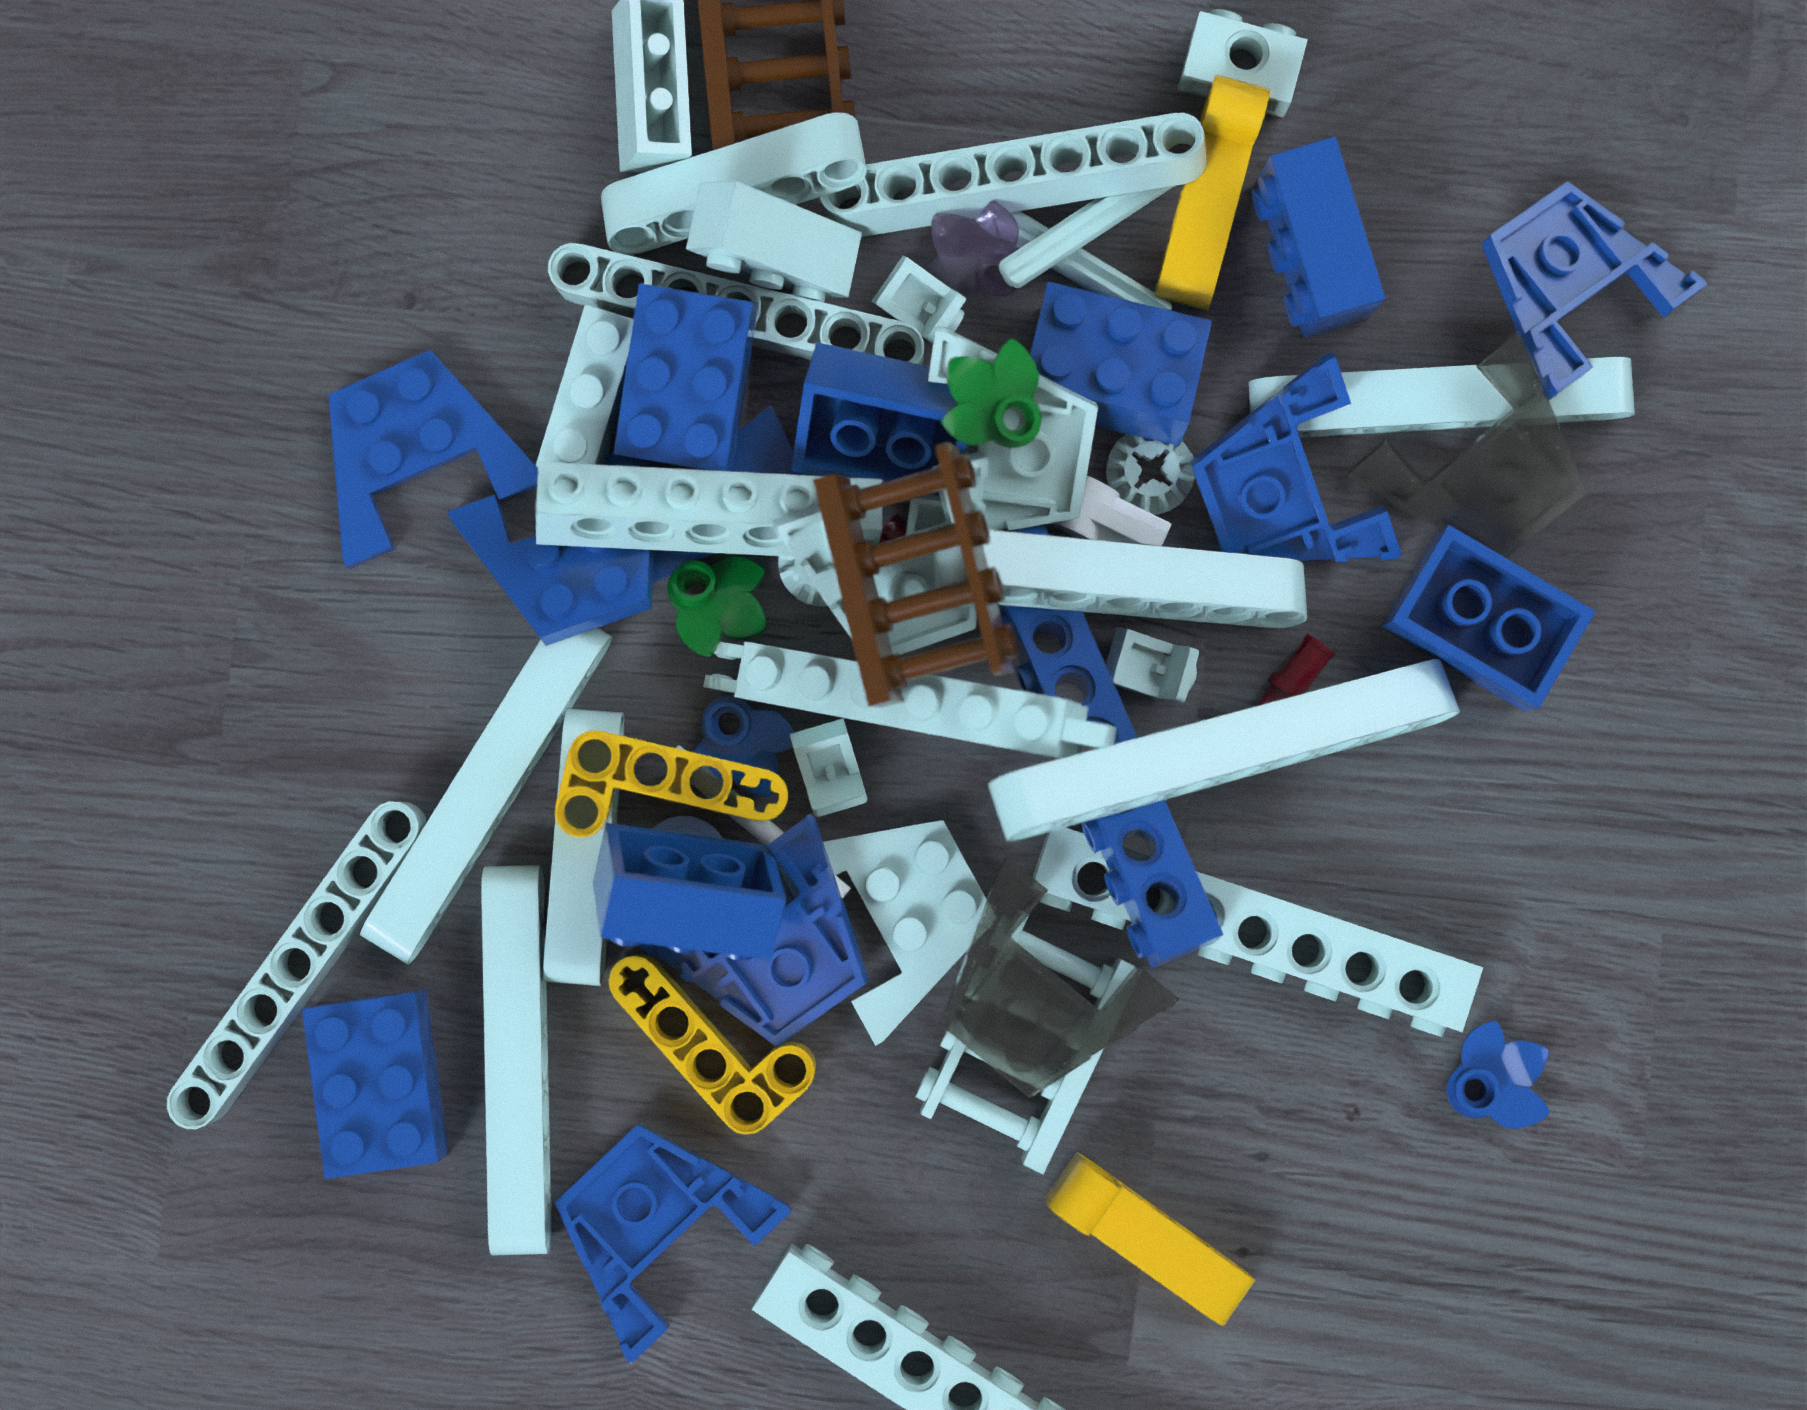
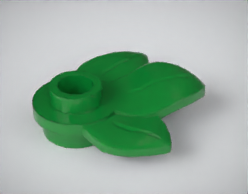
(987, 392)
(722, 608)

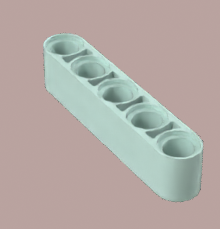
(786, 163)
(573, 939)

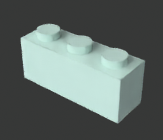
(651, 84)
(772, 241)
(589, 391)

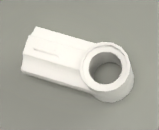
(1113, 519)

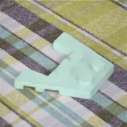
(1025, 483)
(808, 543)
(921, 904)

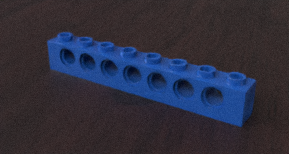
(1169, 868)

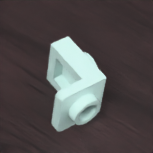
(920, 299)
(1151, 666)
(829, 768)

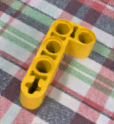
(1209, 203)
(674, 787)
(703, 1035)
(1148, 1238)

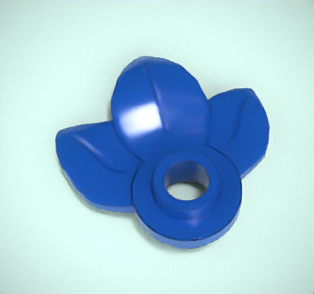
(753, 744)
(1505, 1077)

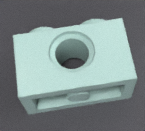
(1273, 46)

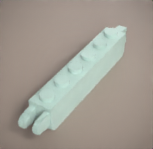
(930, 703)

